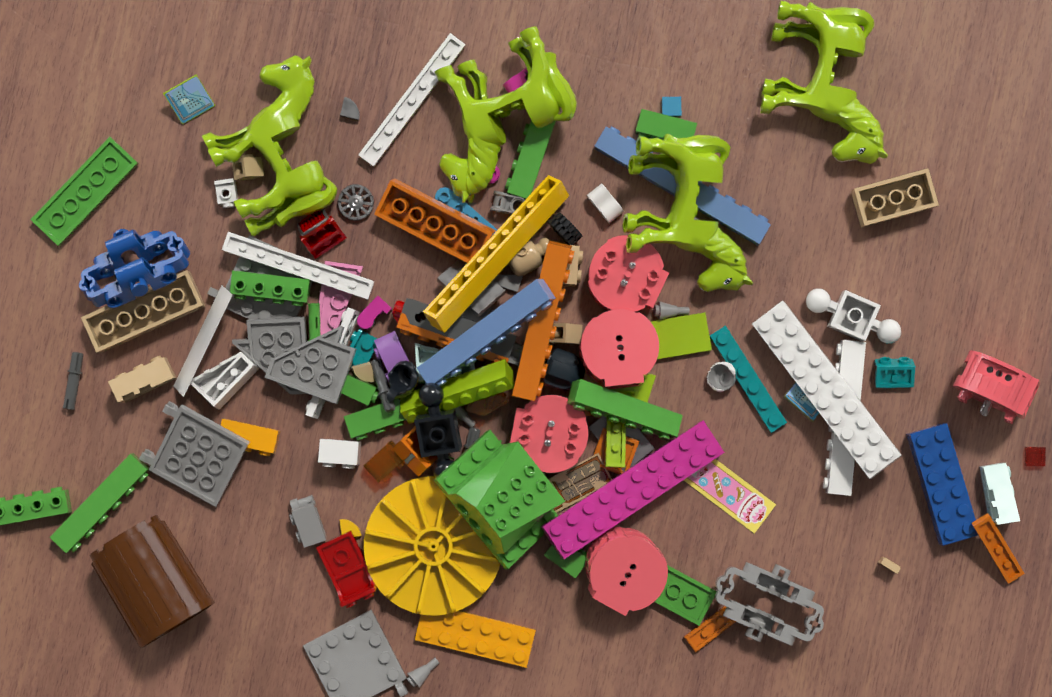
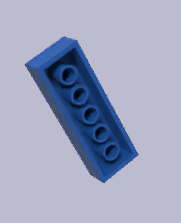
(942, 483)

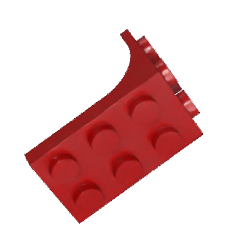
(347, 569)

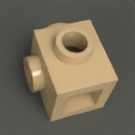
(248, 168)

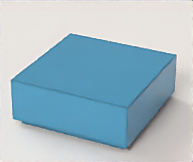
(671, 106)

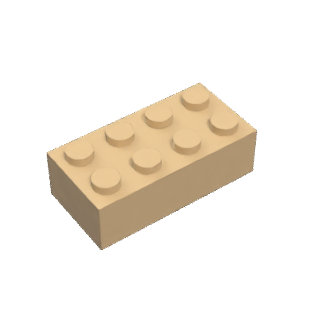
(894, 198)

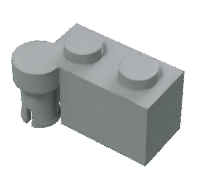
(307, 520)

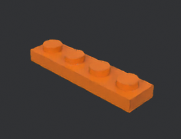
(998, 548)

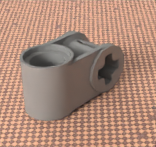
(507, 202)

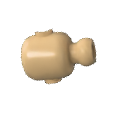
(528, 257)

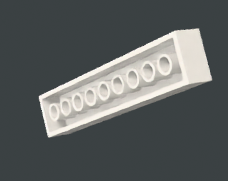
(827, 389)

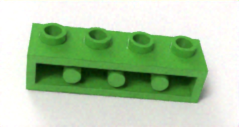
(269, 287)
(34, 506)

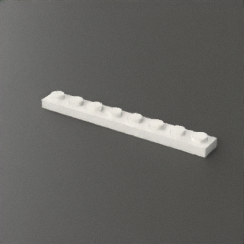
(410, 101)
(298, 265)

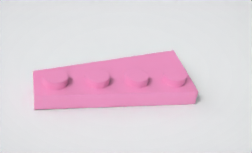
(334, 301)

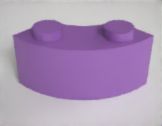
(390, 350)

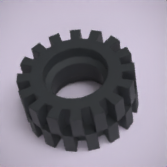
(565, 229)

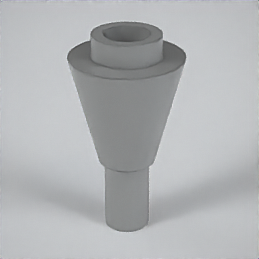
(665, 310)
(462, 415)
(420, 674)

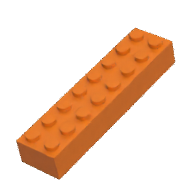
(541, 328)

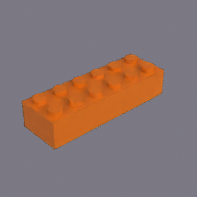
(432, 221)

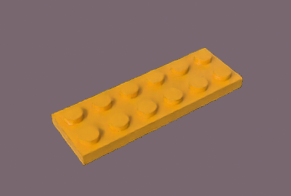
(478, 636)

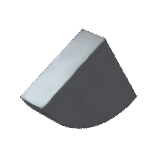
(350, 109)

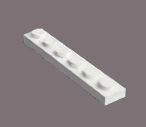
(348, 320)

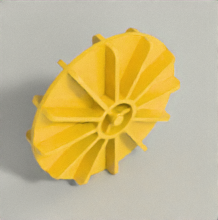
(426, 551)

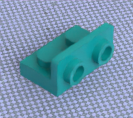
(365, 347)
(894, 372)

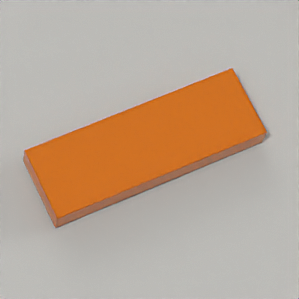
(708, 629)

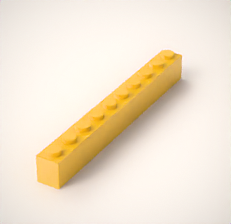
(496, 253)

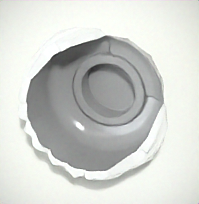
(721, 376)

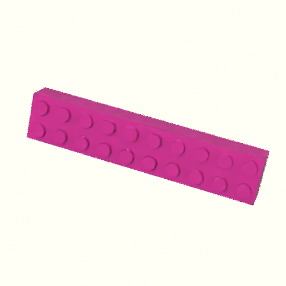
(632, 489)

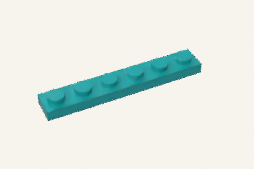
(748, 379)

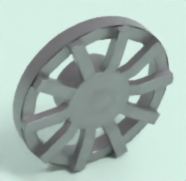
(355, 202)

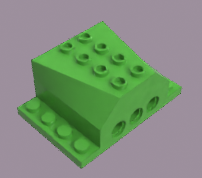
(501, 496)

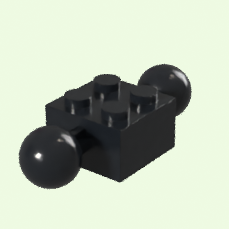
(438, 429)

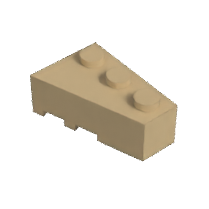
(142, 379)

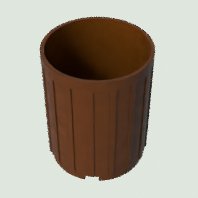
(150, 580)

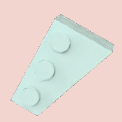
(999, 493)

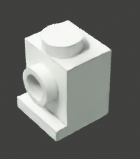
(230, 185)

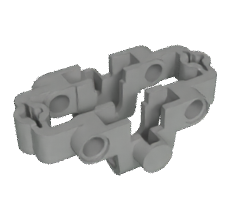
(763, 621)

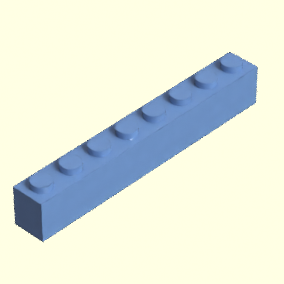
(487, 332)

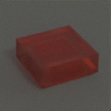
(1035, 456)

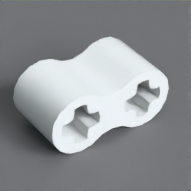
(605, 203)

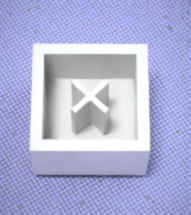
(339, 452)

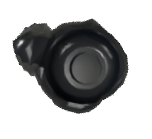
(403, 380)

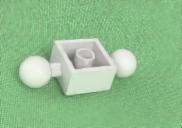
(853, 315)

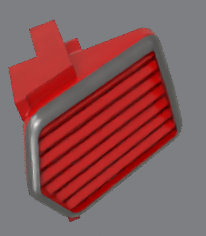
(320, 233)

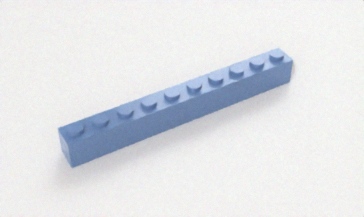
(709, 201)

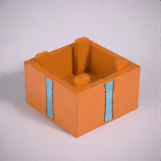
(409, 452)

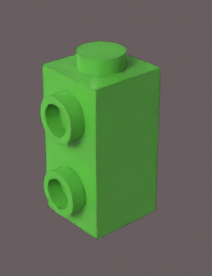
(360, 390)

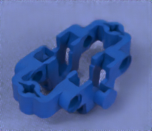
(112, 263)

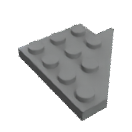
(272, 338)
(315, 366)

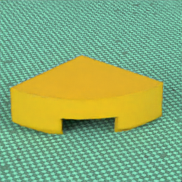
(347, 525)

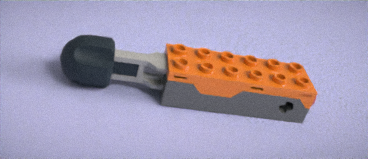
(562, 365)

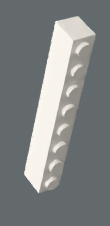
(840, 461)

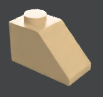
(567, 333)

